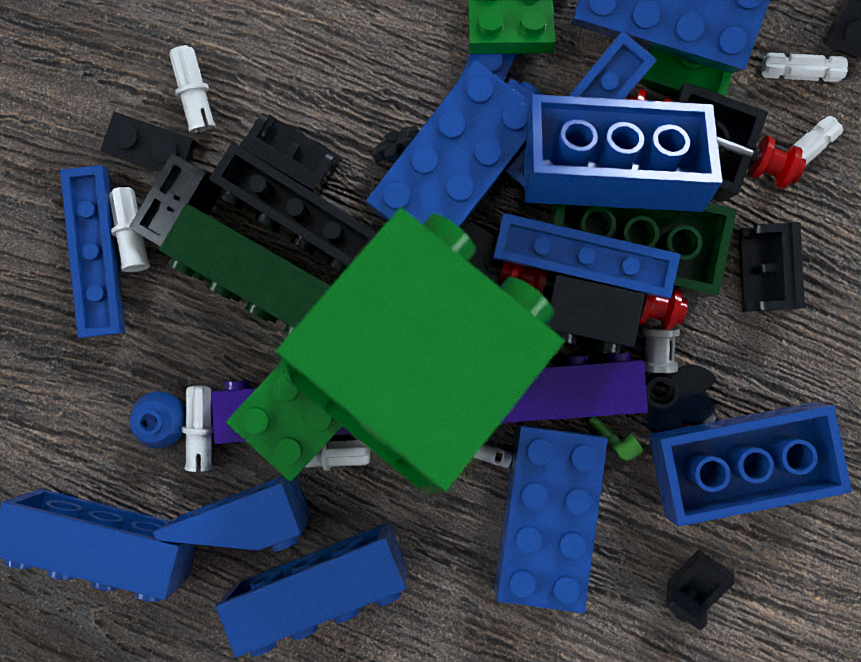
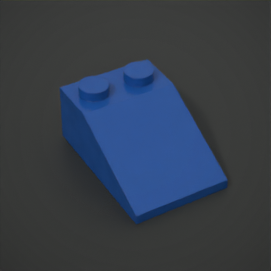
(247, 520)

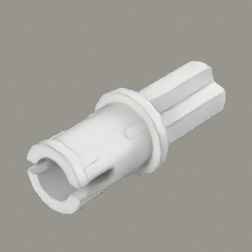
(191, 89)
(130, 243)
(198, 427)
(341, 454)

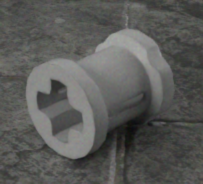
(659, 349)

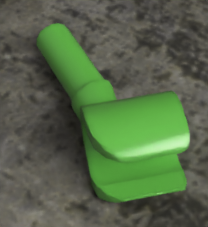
(624, 448)

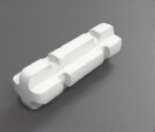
(804, 67)
(817, 139)

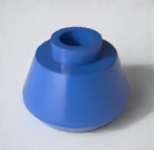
(157, 419)

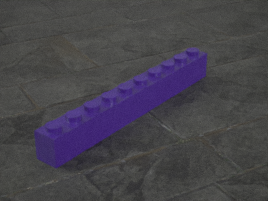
(556, 393)

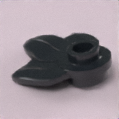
(683, 399)

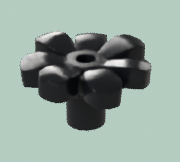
(394, 144)

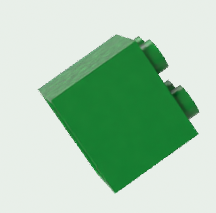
(420, 349)

